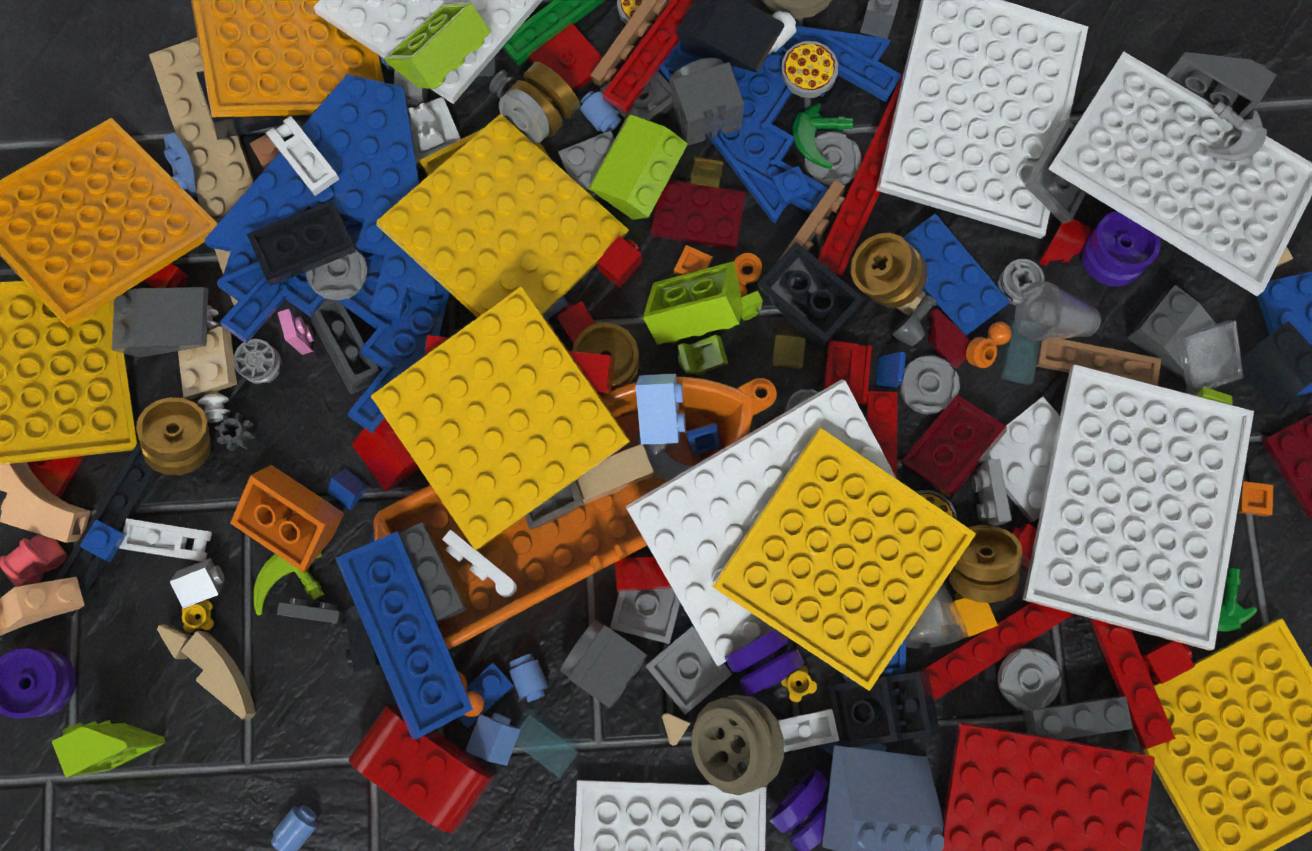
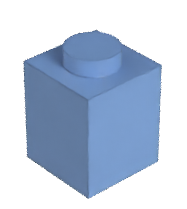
(493, 739)

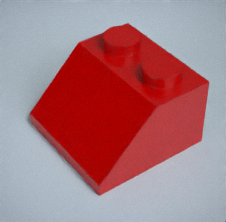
(385, 455)

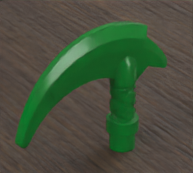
(805, 129)
(1231, 613)

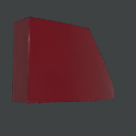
(947, 339)

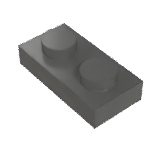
(299, 609)

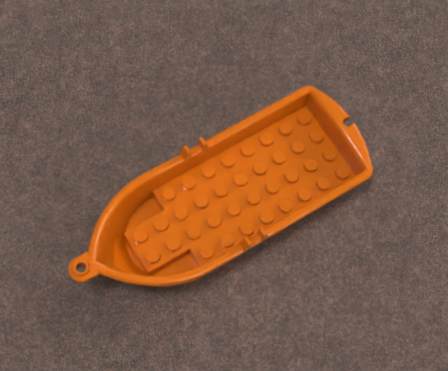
(587, 538)

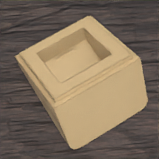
(174, 639)

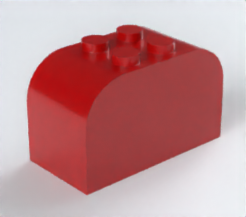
(421, 773)

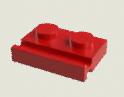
(850, 364)

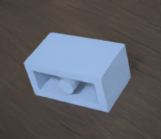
(659, 408)

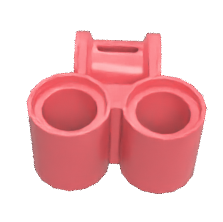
(32, 559)

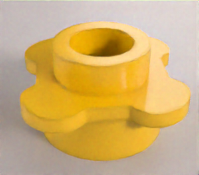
(189, 617)
(806, 687)

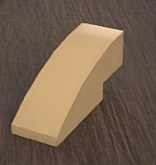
(615, 474)
(220, 674)

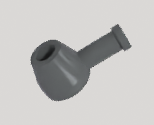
(910, 329)

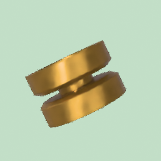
(550, 93)
(889, 270)
(612, 341)
(174, 436)
(988, 566)

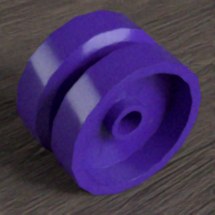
(1119, 250)
(767, 664)
(35, 682)
(805, 810)

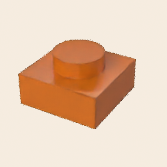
(691, 261)
(1256, 499)

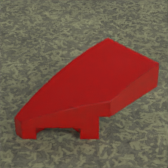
(1066, 242)

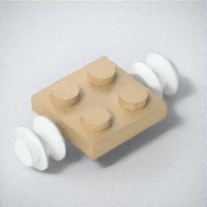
(209, 369)

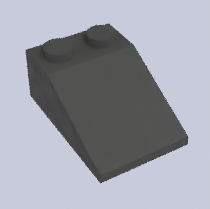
(1224, 79)
(159, 320)
(1166, 321)

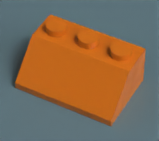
(286, 517)

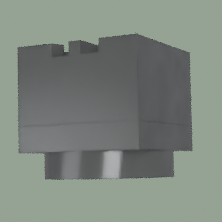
(706, 99)
(602, 663)

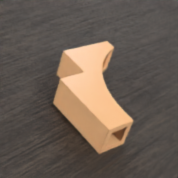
(35, 508)
(37, 602)

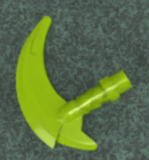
(273, 571)

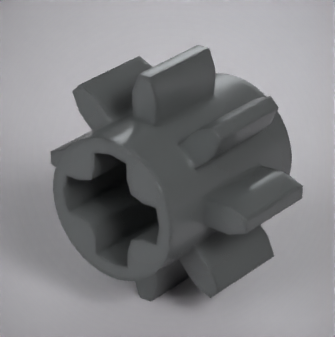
(227, 432)

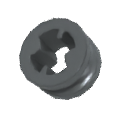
(501, 83)

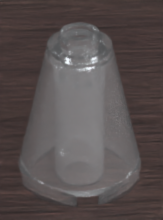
(1054, 314)
(938, 623)

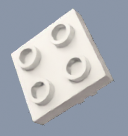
(431, 128)

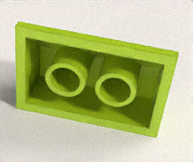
(439, 45)
(638, 166)
(694, 304)
(101, 746)

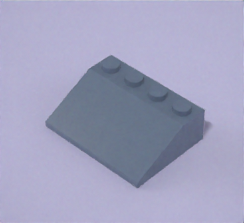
(882, 803)

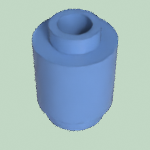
(600, 112)
(528, 678)
(294, 829)

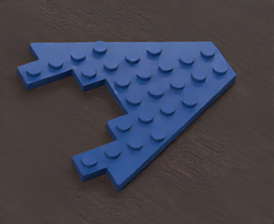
(370, 146)
(759, 146)
(394, 344)

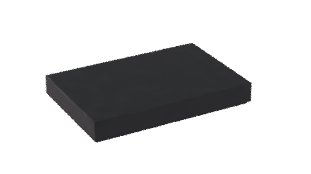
(301, 243)

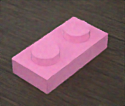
(296, 331)

